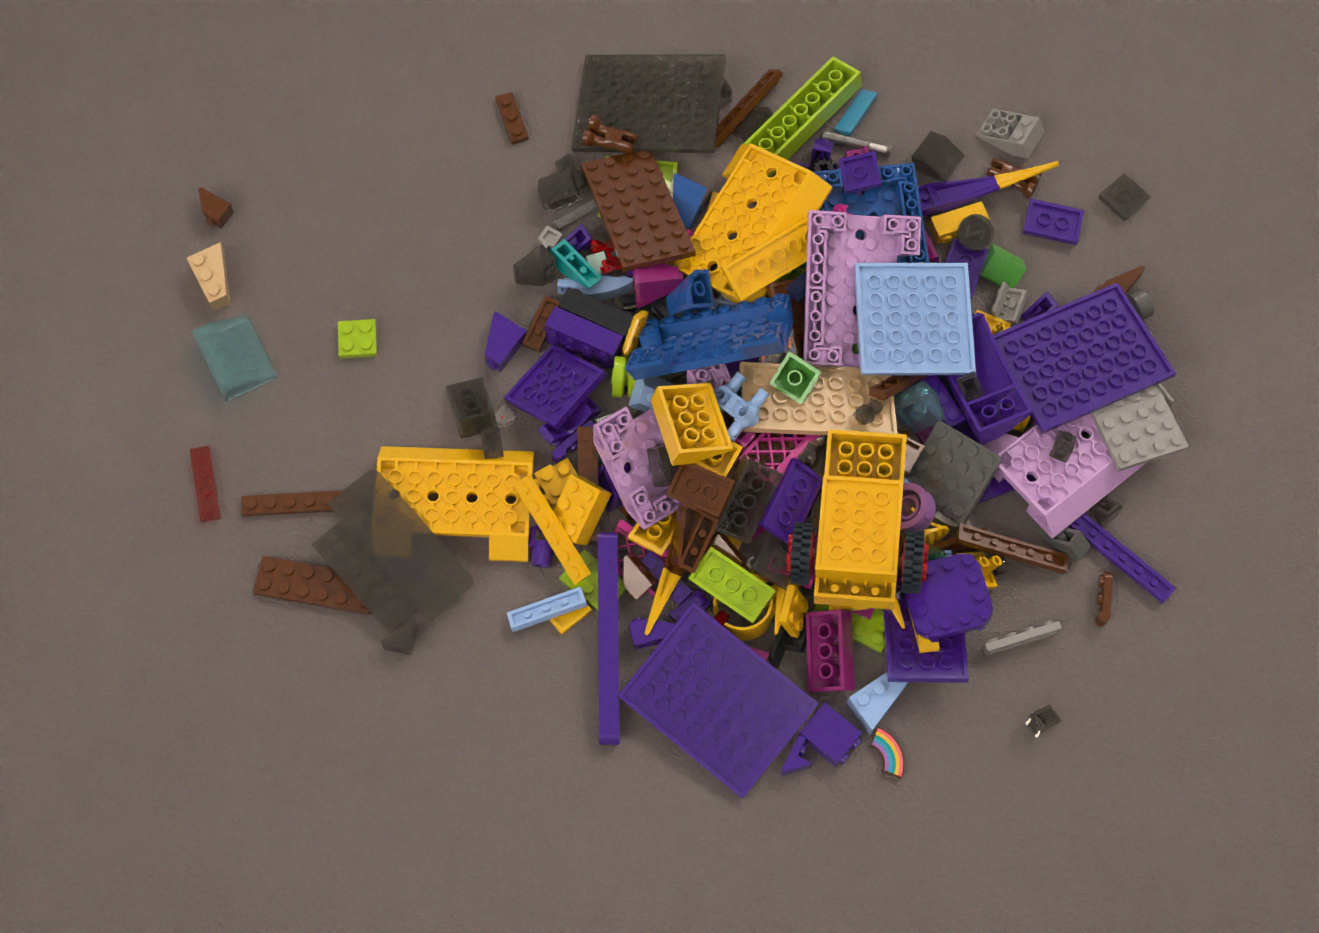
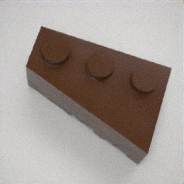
(691, 536)

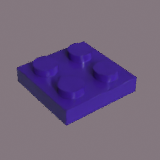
(860, 172)

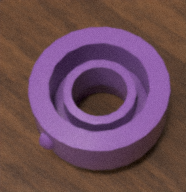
(924, 511)

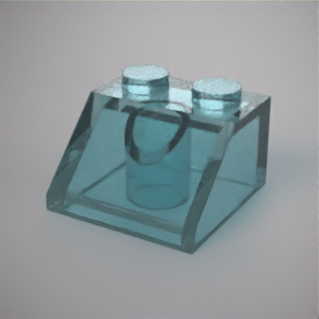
(918, 407)

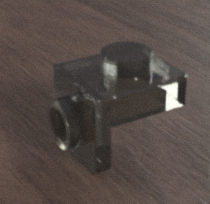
(1063, 445)

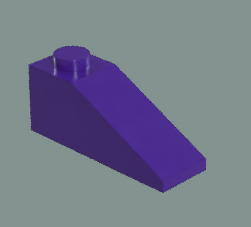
(656, 635)

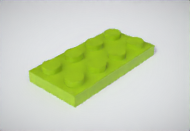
(732, 585)
(865, 631)

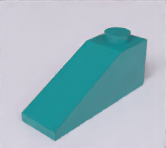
(574, 265)

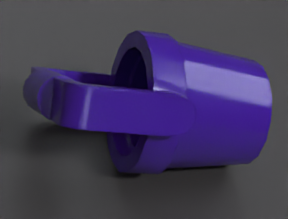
(541, 550)

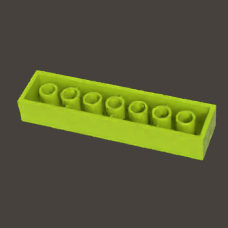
(807, 109)

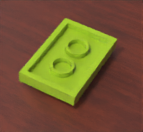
(590, 584)

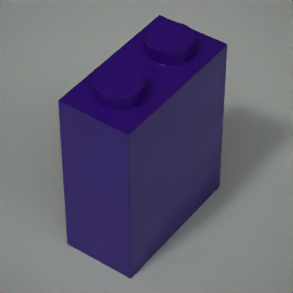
(831, 735)

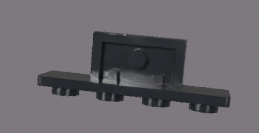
(784, 642)

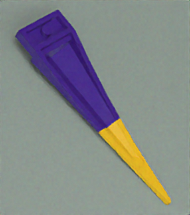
(948, 195)

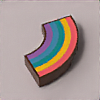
(890, 752)

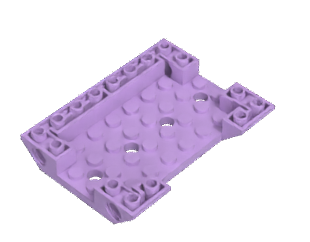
(830, 278)
(625, 440)
(1060, 488)

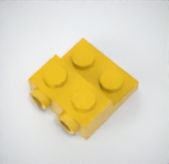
(553, 480)

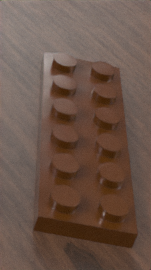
(305, 585)

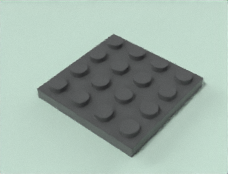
(954, 471)

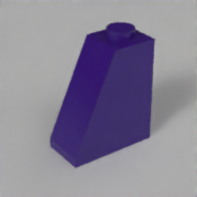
(503, 341)

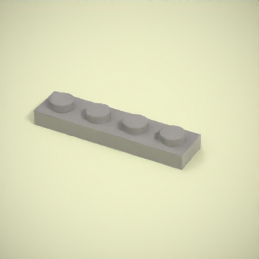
(1028, 635)

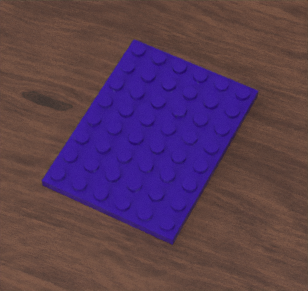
(1082, 357)
(718, 700)

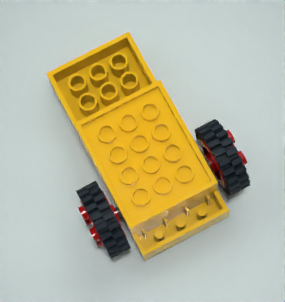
(859, 526)

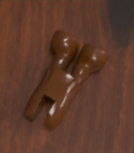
(612, 139)
(1001, 167)

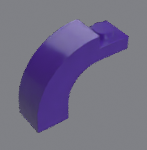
(586, 411)

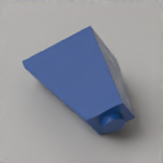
(689, 199)
(691, 294)

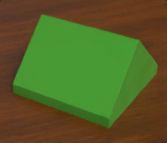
(1002, 267)
(796, 378)

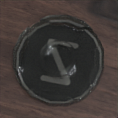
(975, 232)

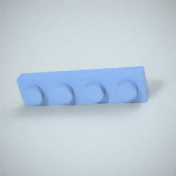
(546, 609)

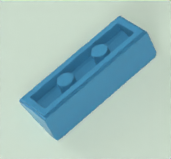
(856, 112)

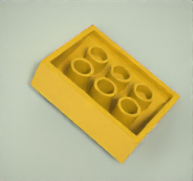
(690, 422)

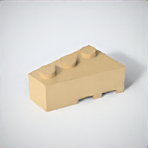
(211, 275)

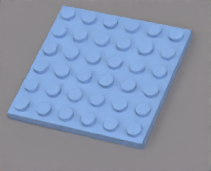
(914, 319)

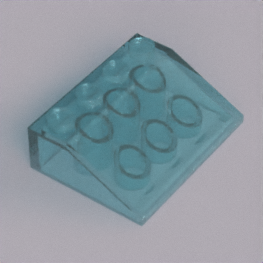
(234, 355)

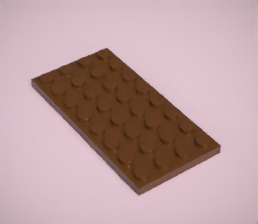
(637, 210)

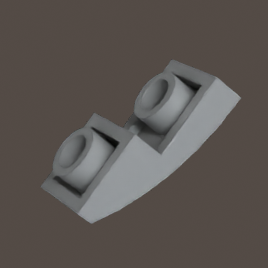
(945, 520)

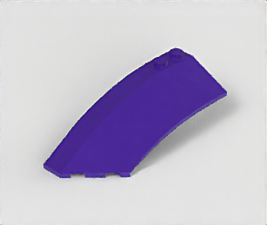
(1003, 400)

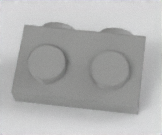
(1009, 303)

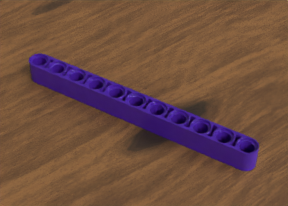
(608, 639)

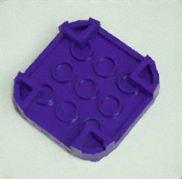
(951, 598)

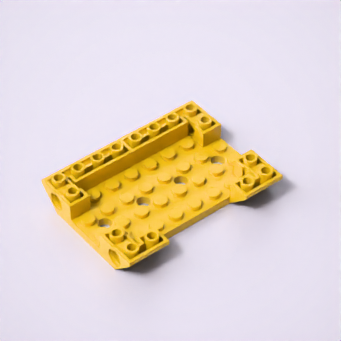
(779, 205)
(454, 477)

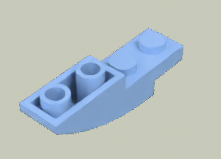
(605, 289)

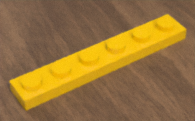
(552, 529)

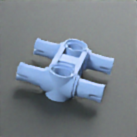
(744, 413)

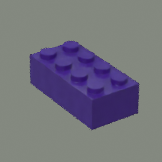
(583, 338)

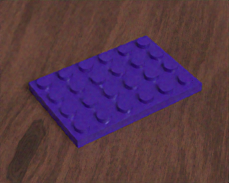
(903, 656)

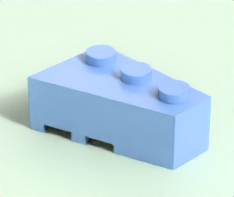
(874, 701)

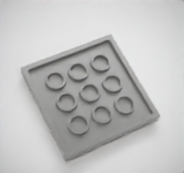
(1139, 429)

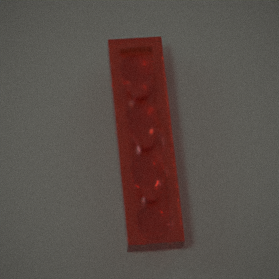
(205, 484)

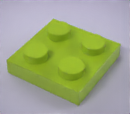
(357, 338)

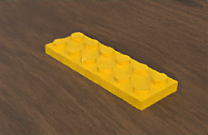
(768, 260)

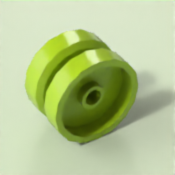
(621, 378)

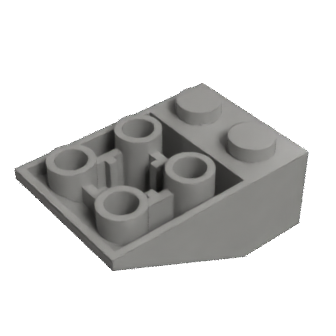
(1012, 132)

